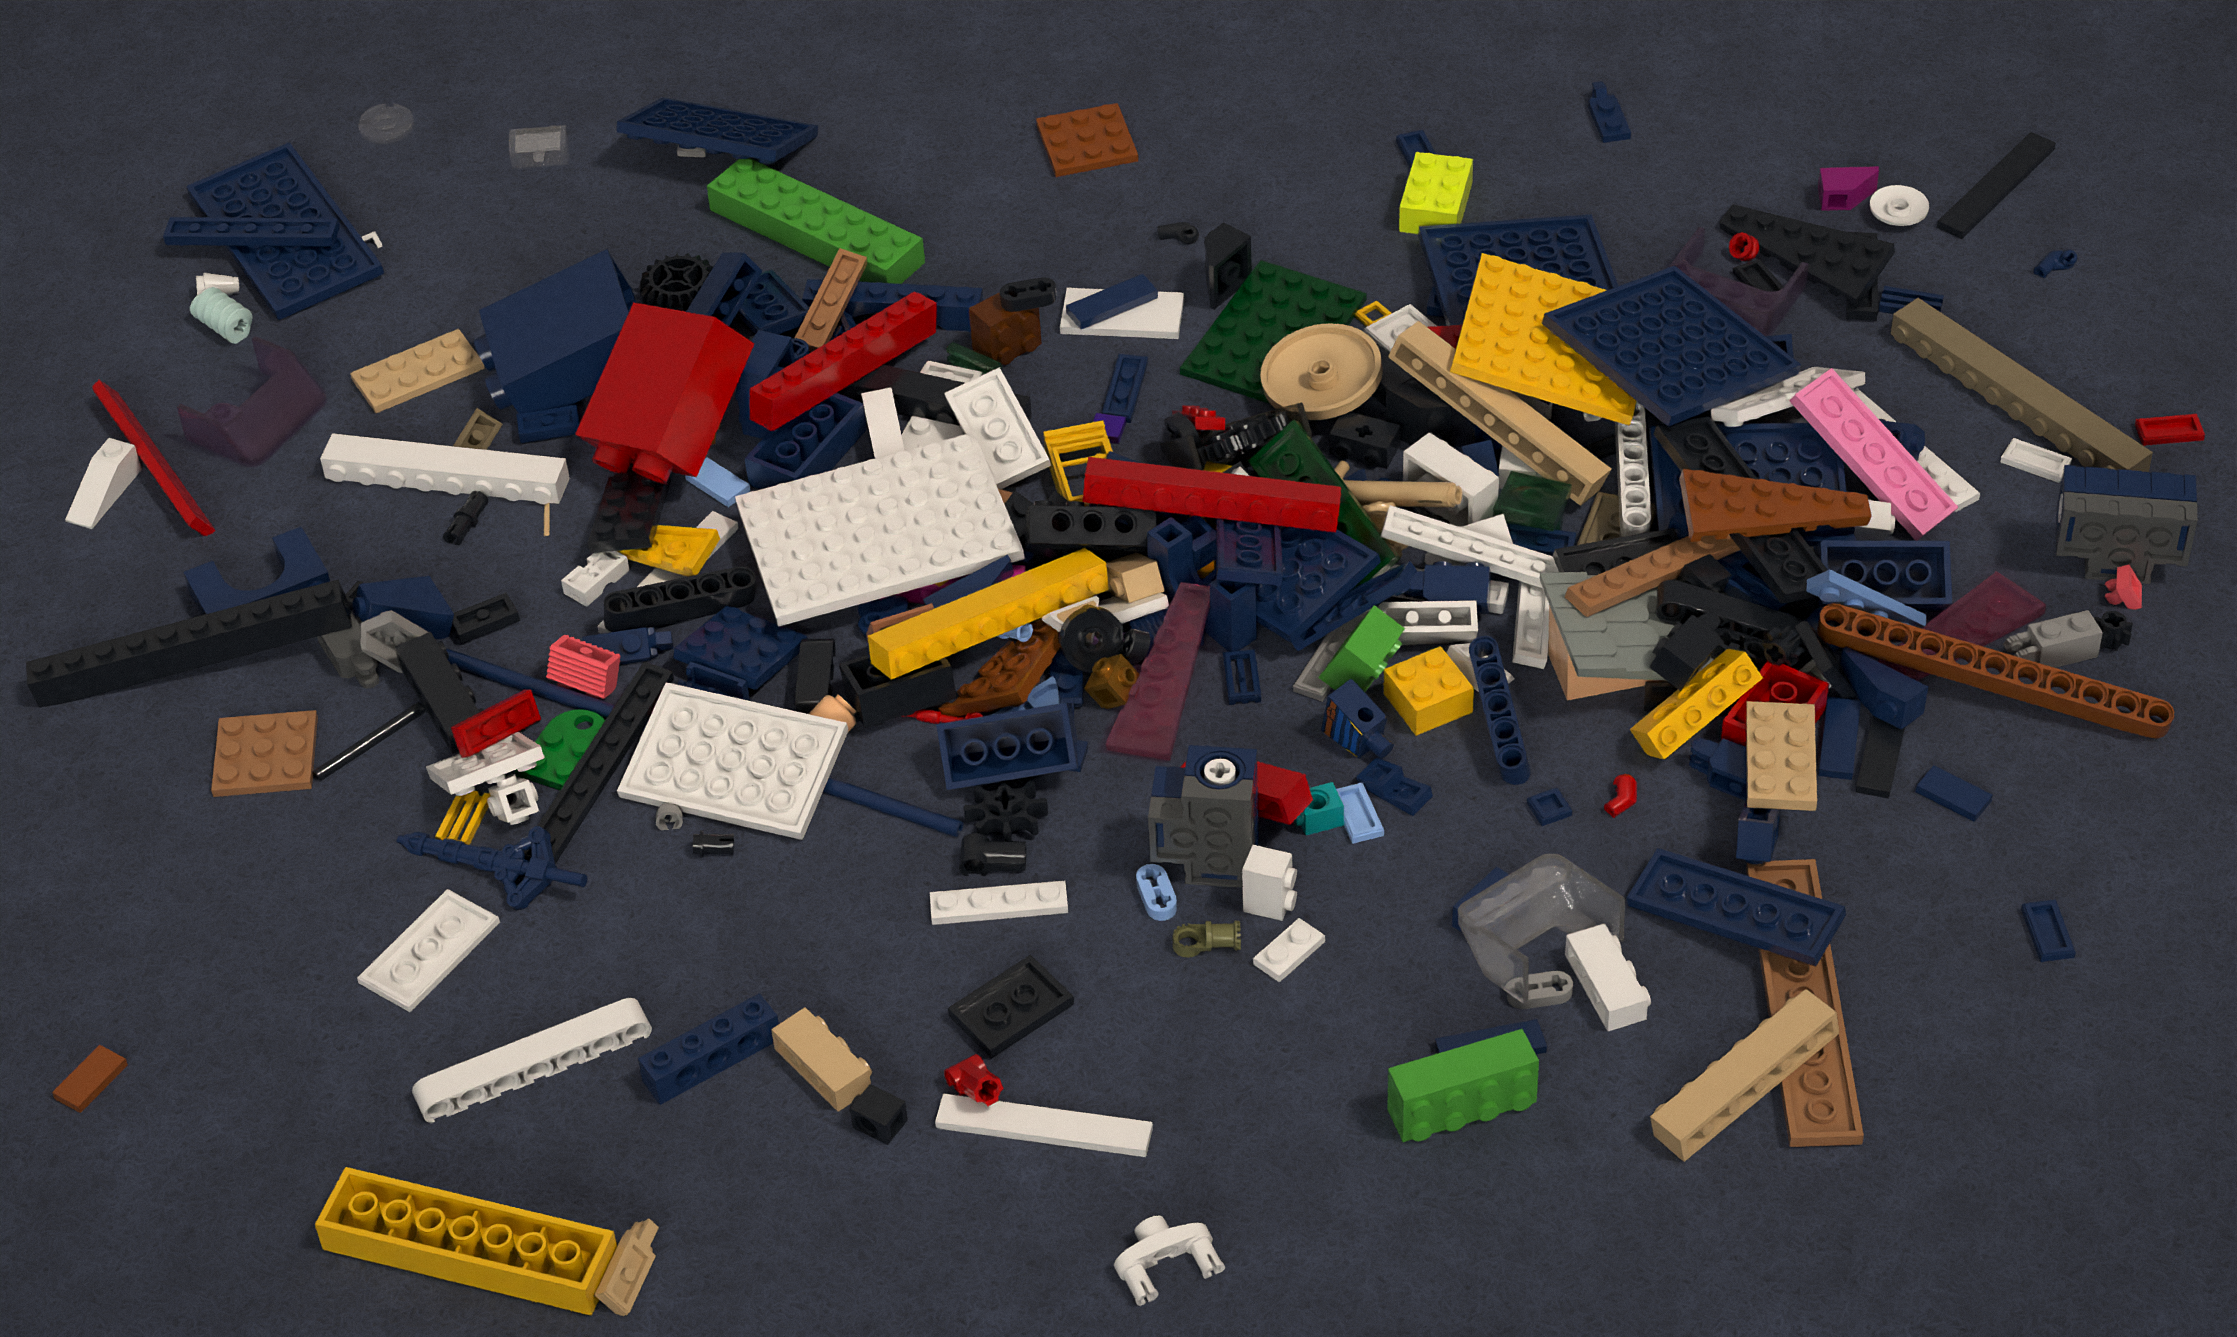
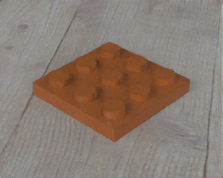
(1086, 139)

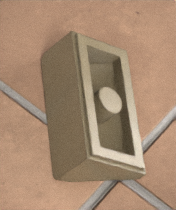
(478, 431)

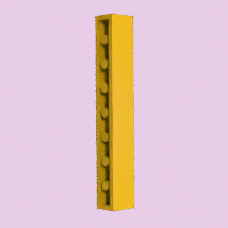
(987, 613)

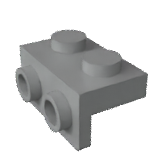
(385, 632)

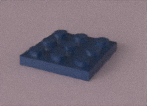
(741, 646)

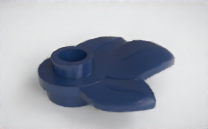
(880, 609)

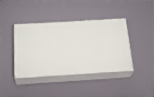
(2035, 460)

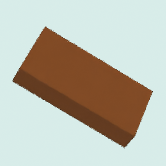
(90, 1078)

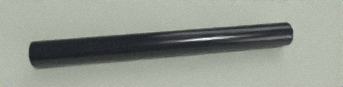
(369, 741)

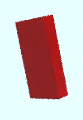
(2169, 429)

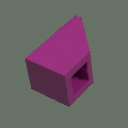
(1846, 186)

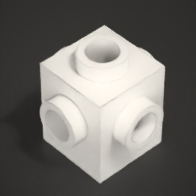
(523, 802)

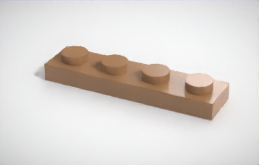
(832, 298)

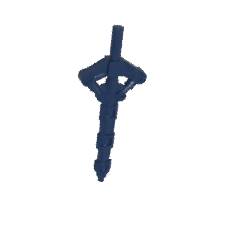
(505, 863)

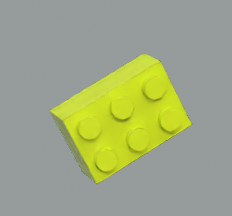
(1435, 191)

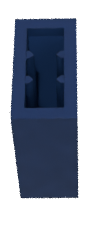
(411, 598)

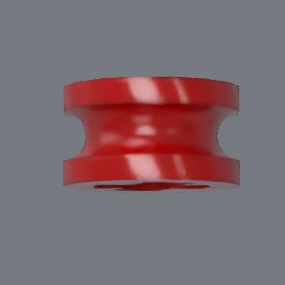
(1750, 250)

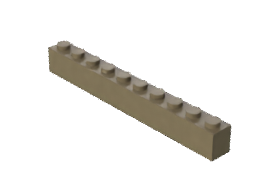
(2016, 390)

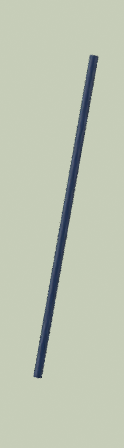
(583, 702)

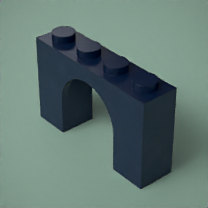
(300, 565)
(1232, 603)

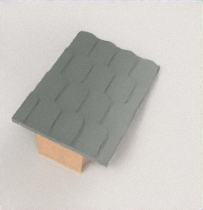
(1604, 649)

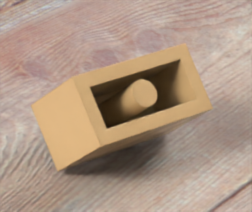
(1133, 577)

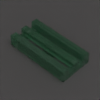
(969, 359)

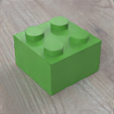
(1364, 651)

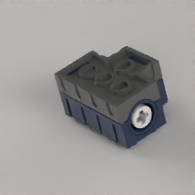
(2125, 519)
(1206, 814)

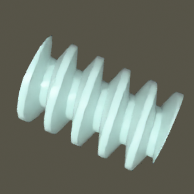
(222, 314)

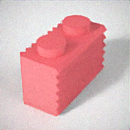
(583, 667)

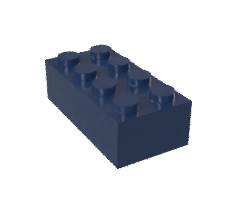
(807, 443)
(1902, 570)

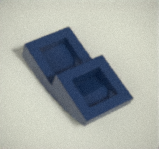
(1389, 783)

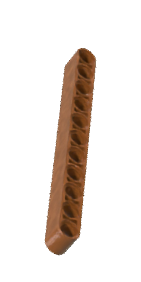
(2010, 667)

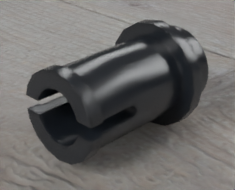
(713, 843)

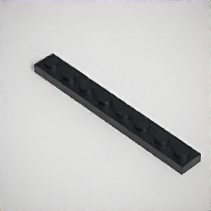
(603, 757)

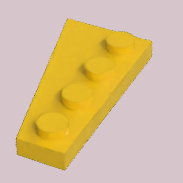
(677, 549)

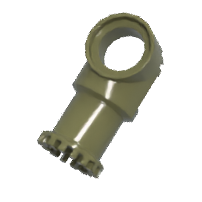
(1207, 937)

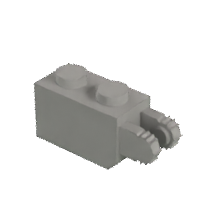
(2058, 640)

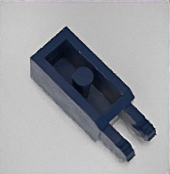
(1453, 583)
(1723, 765)

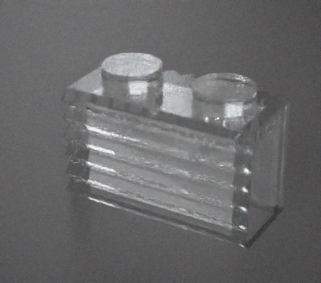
(539, 147)

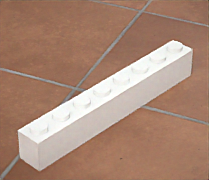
(445, 468)

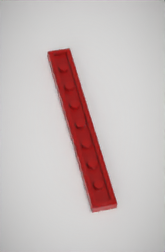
(153, 459)

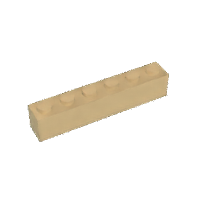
(1744, 1074)

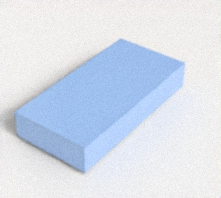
(719, 482)
(1359, 814)

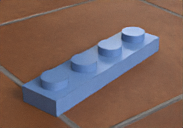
(1841, 590)

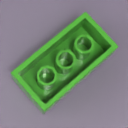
(1463, 1086)

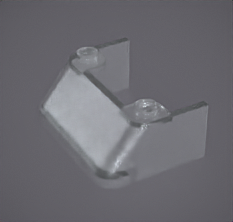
(1528, 904)

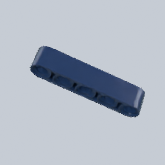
(1503, 722)

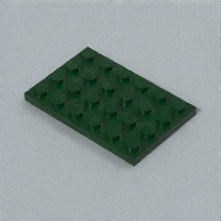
(1261, 314)

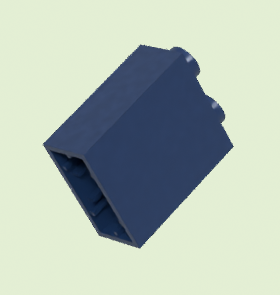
(554, 335)

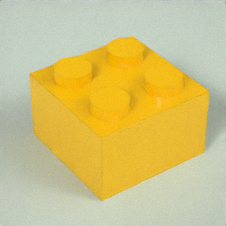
(1428, 690)

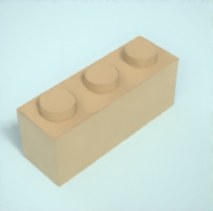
(821, 1058)

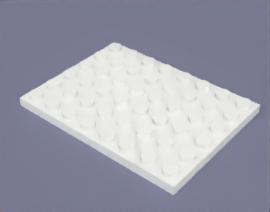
(877, 528)

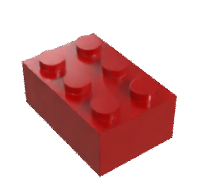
(1778, 685)

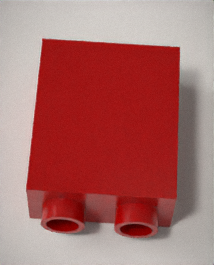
(663, 392)

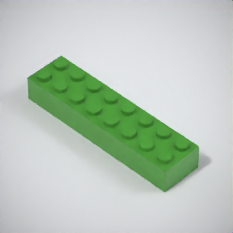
(813, 221)

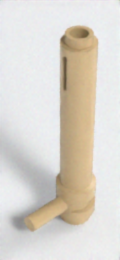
(1402, 492)

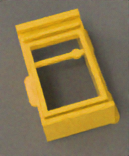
(1069, 440)

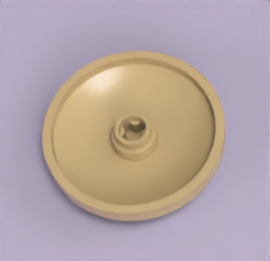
(1324, 368)

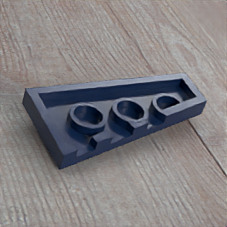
(1358, 601)

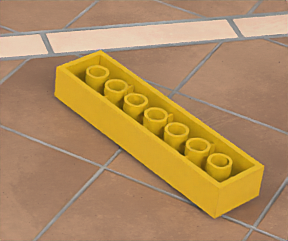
(466, 1240)

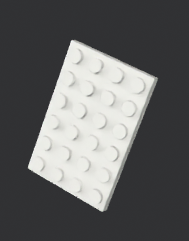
(733, 760)

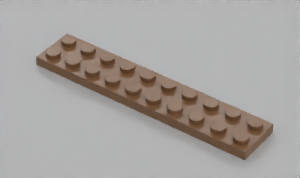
(1820, 1093)

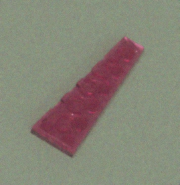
(1981, 616)
(1158, 697)

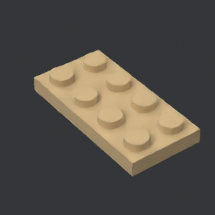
(417, 370)
(1781, 756)

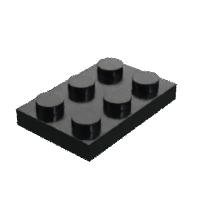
(1010, 1006)

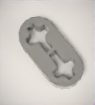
(1541, 990)

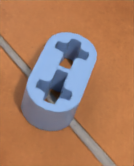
(1163, 890)

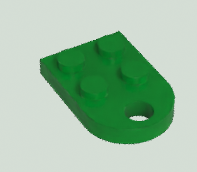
(562, 747)

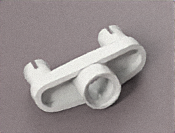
(1158, 1242)

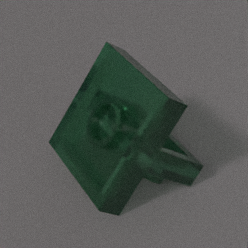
(1533, 501)

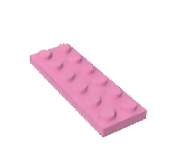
(1873, 454)

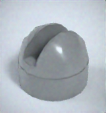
(675, 815)

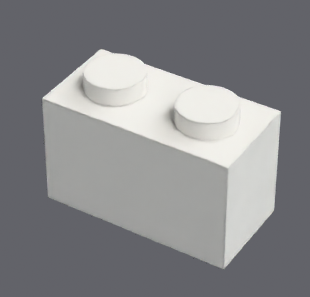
(1268, 883)

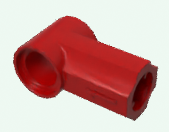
(973, 1079)

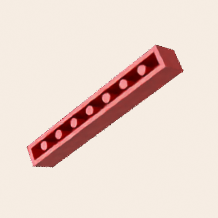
(842, 361)
(1211, 494)

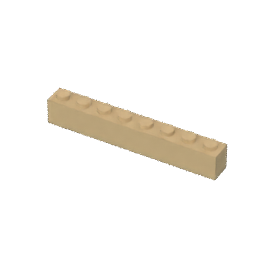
(1500, 414)

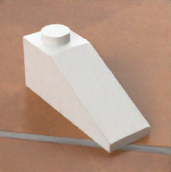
(105, 480)

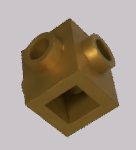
(1111, 681)

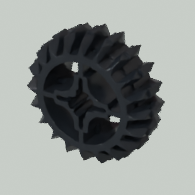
(674, 281)

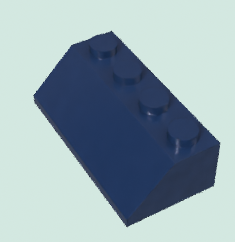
(1008, 745)

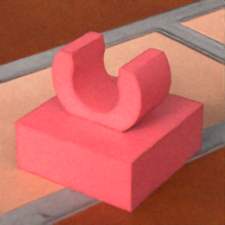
(2125, 588)

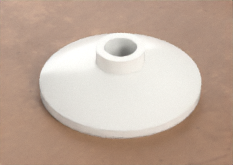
(1899, 205)

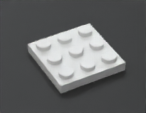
(489, 765)

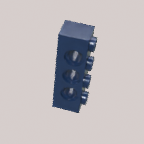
(708, 1049)

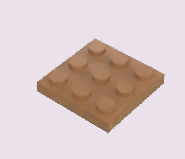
(264, 753)

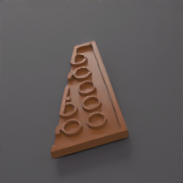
(1759, 507)
(1008, 674)

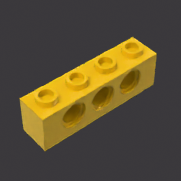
(1697, 704)

